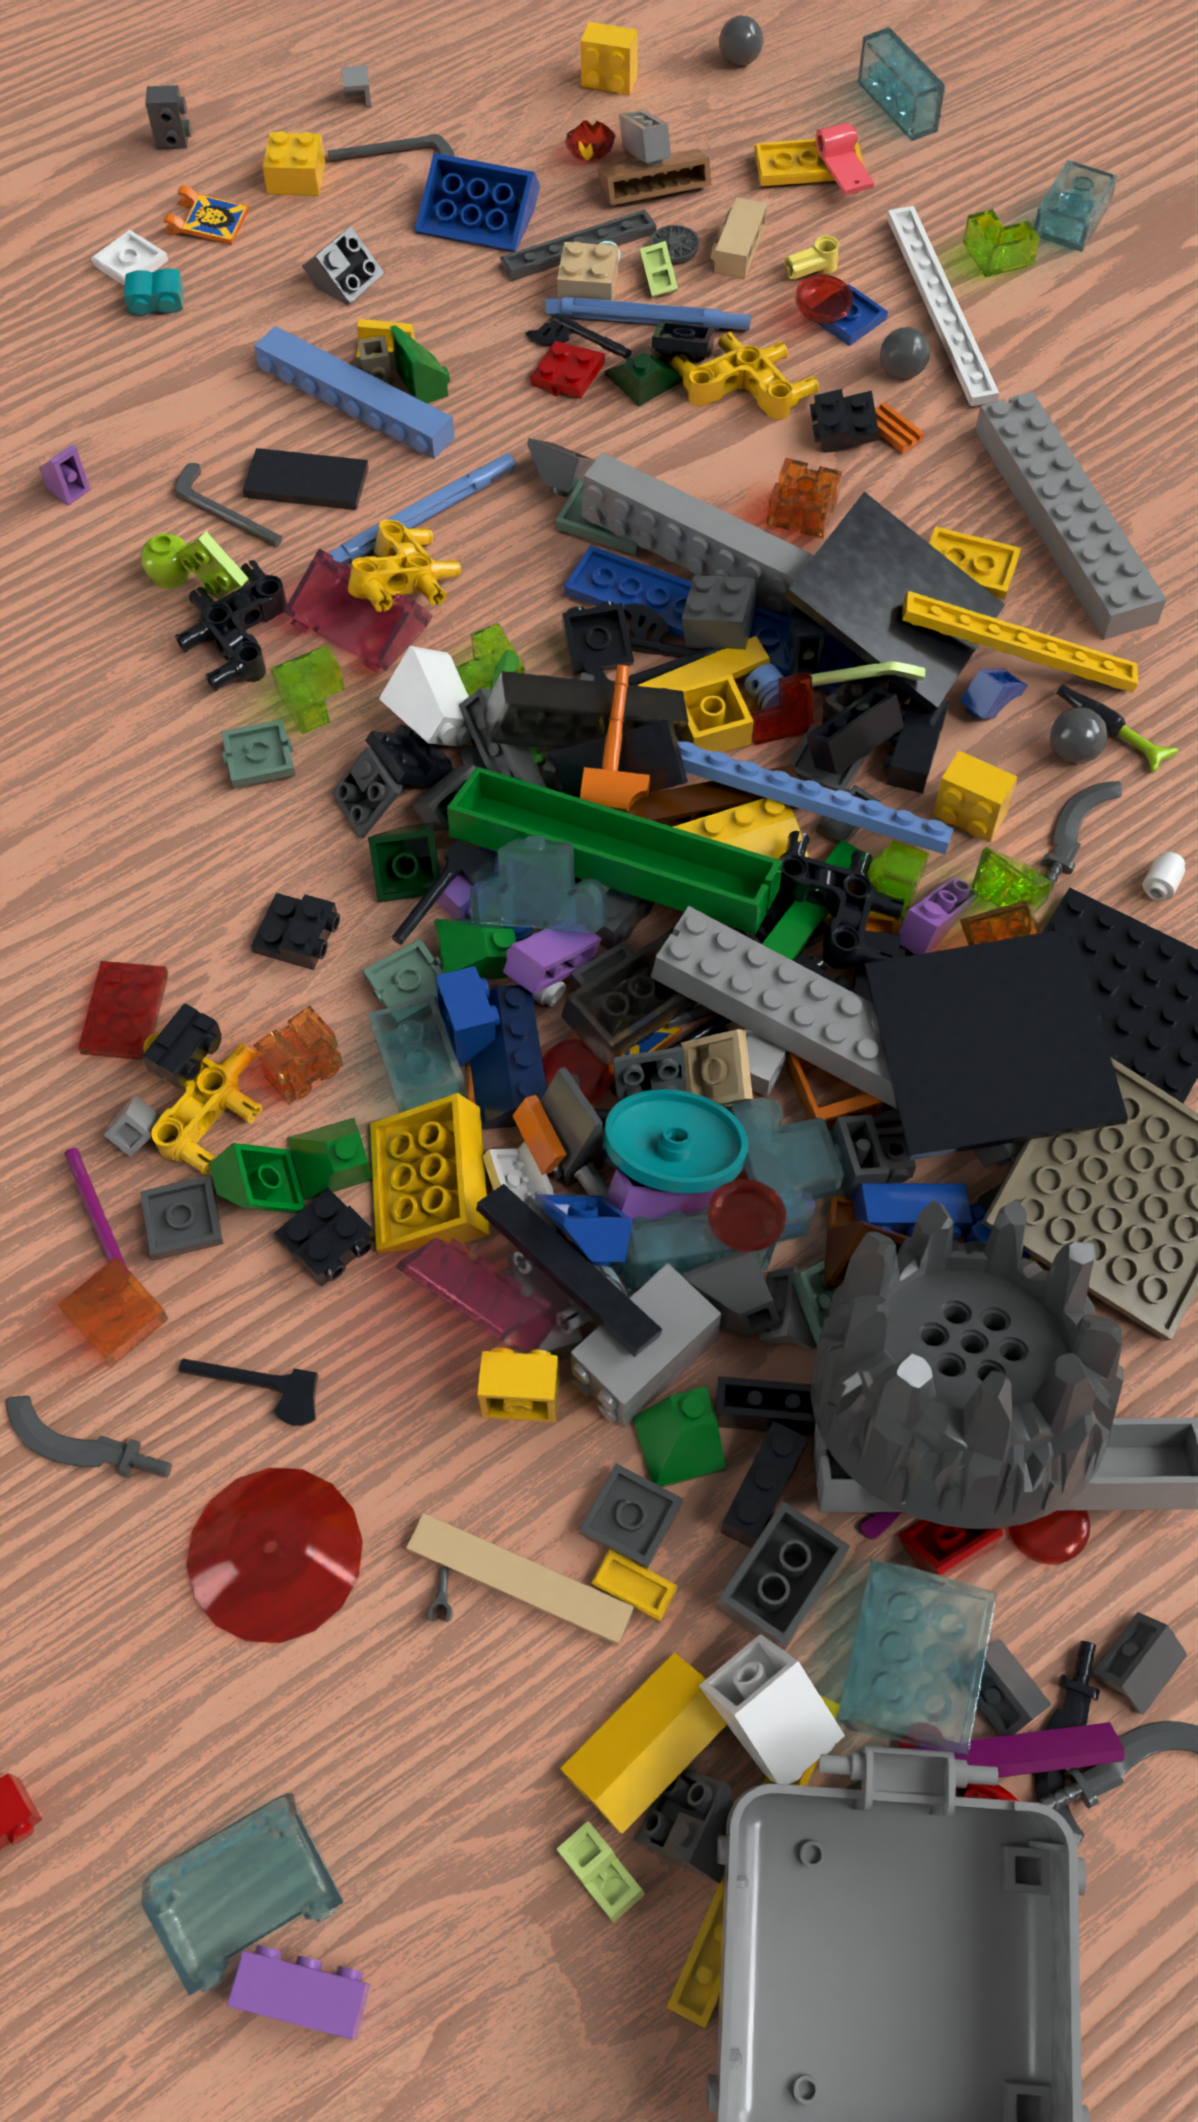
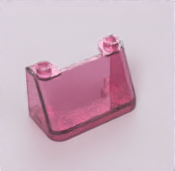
(351, 622)

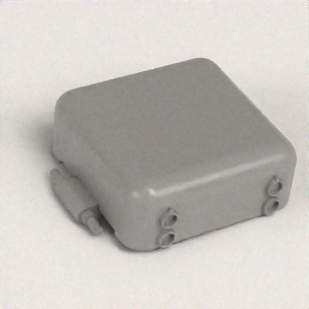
(898, 1951)

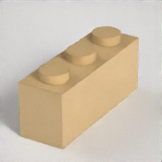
(739, 237)

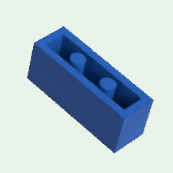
(899, 1204)

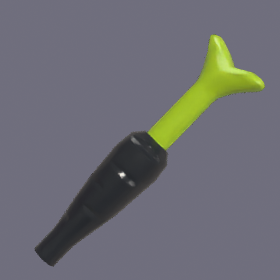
(1117, 727)

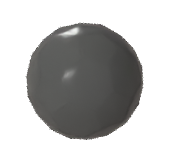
(741, 40)
(904, 353)
(1078, 735)

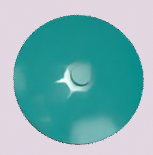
(675, 1141)

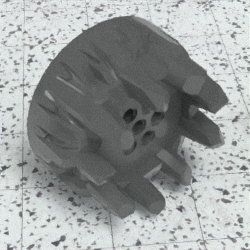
(967, 1374)

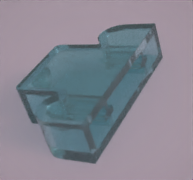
(538, 890)
(791, 1160)

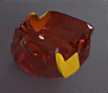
(590, 141)

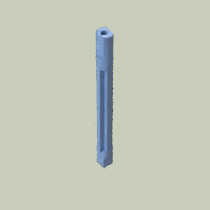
(645, 313)
(429, 506)

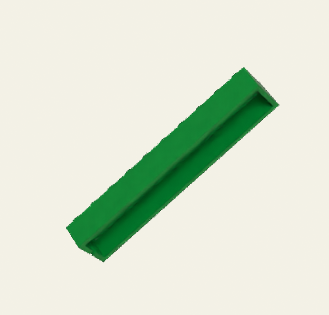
(620, 848)

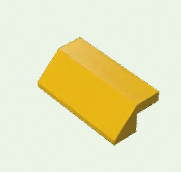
(645, 1743)

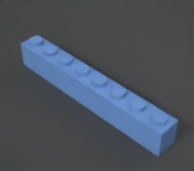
(355, 392)

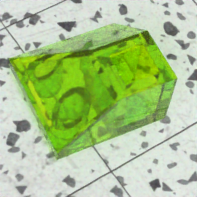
(1009, 881)

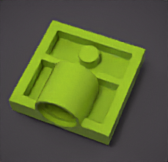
(211, 565)

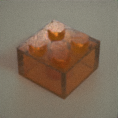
(113, 1311)

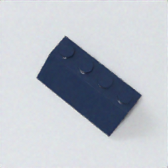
(510, 1064)

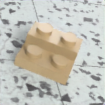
(719, 1067)

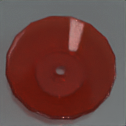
(280, 1591)

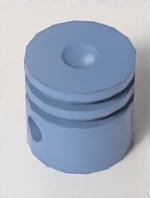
(766, 693)

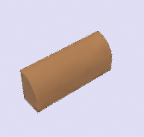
(640, 181)

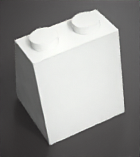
(427, 697)
(773, 1710)

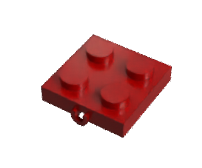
(567, 369)

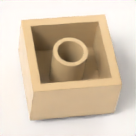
(588, 271)

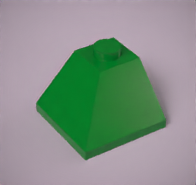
(418, 368)
(474, 944)
(330, 1158)
(257, 1178)
(680, 1438)

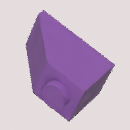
(65, 476)

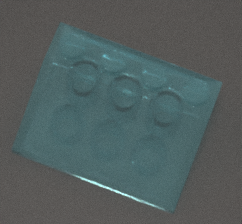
(917, 1658)

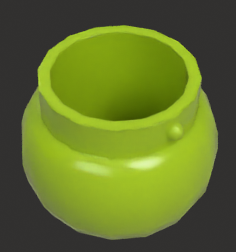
(162, 562)

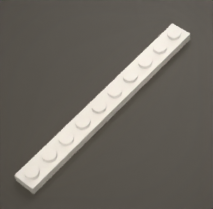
(943, 307)

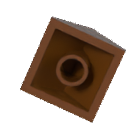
(842, 1243)

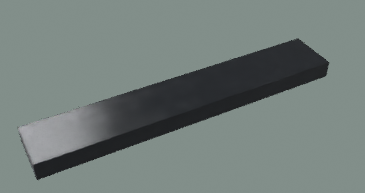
(569, 1270)

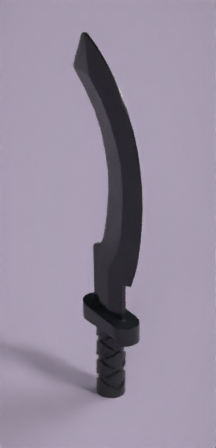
(1073, 1714)

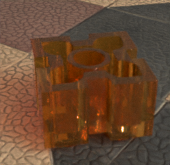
(804, 497)
(299, 1055)

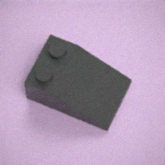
(575, 1126)

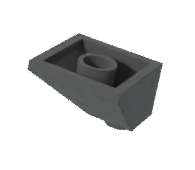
(559, 465)

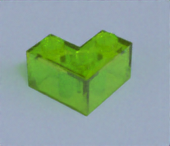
(999, 247)
(487, 649)
(305, 684)
(898, 872)

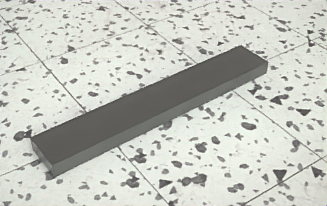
(549, 254)

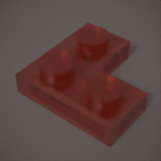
(791, 716)

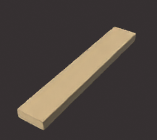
(520, 1579)

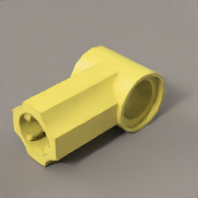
(820, 258)

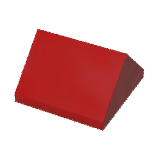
(946, 1548)

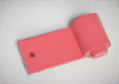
(836, 149)

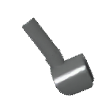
(441, 1596)

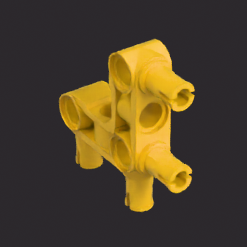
(744, 369)
(400, 567)
(201, 1108)

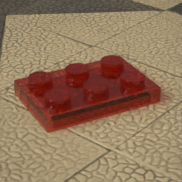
(123, 1009)

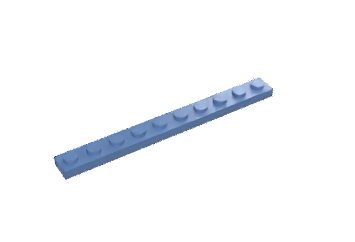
(815, 798)

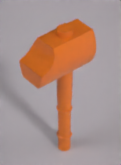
(609, 785)

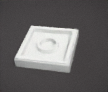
(129, 254)

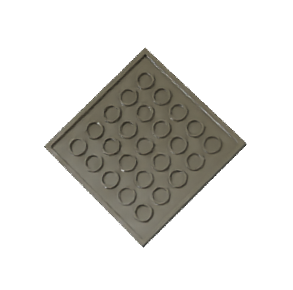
(1126, 1194)

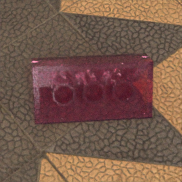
(480, 1293)

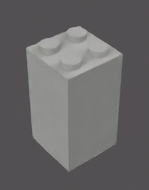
(630, 1383)

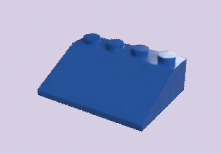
(477, 202)

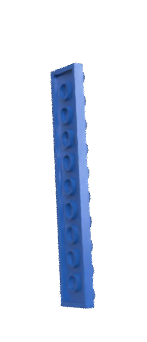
(613, 578)

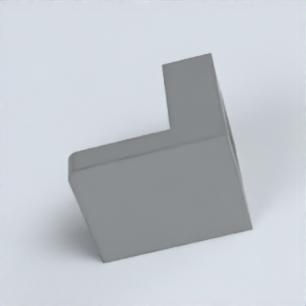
(356, 82)
(132, 1126)

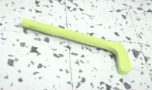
(867, 671)

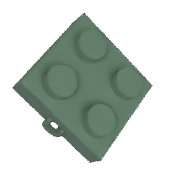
(258, 753)
(404, 975)

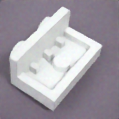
(516, 1170)

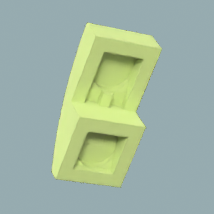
(658, 269)
(600, 1872)

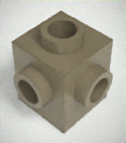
(376, 364)

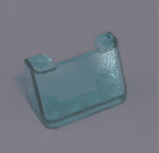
(238, 1890)

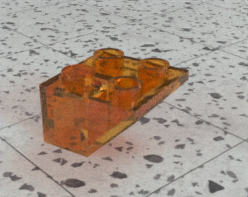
(1000, 924)

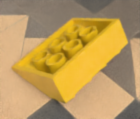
(755, 826)
(428, 1175)

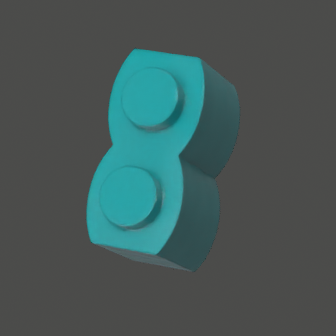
(154, 291)

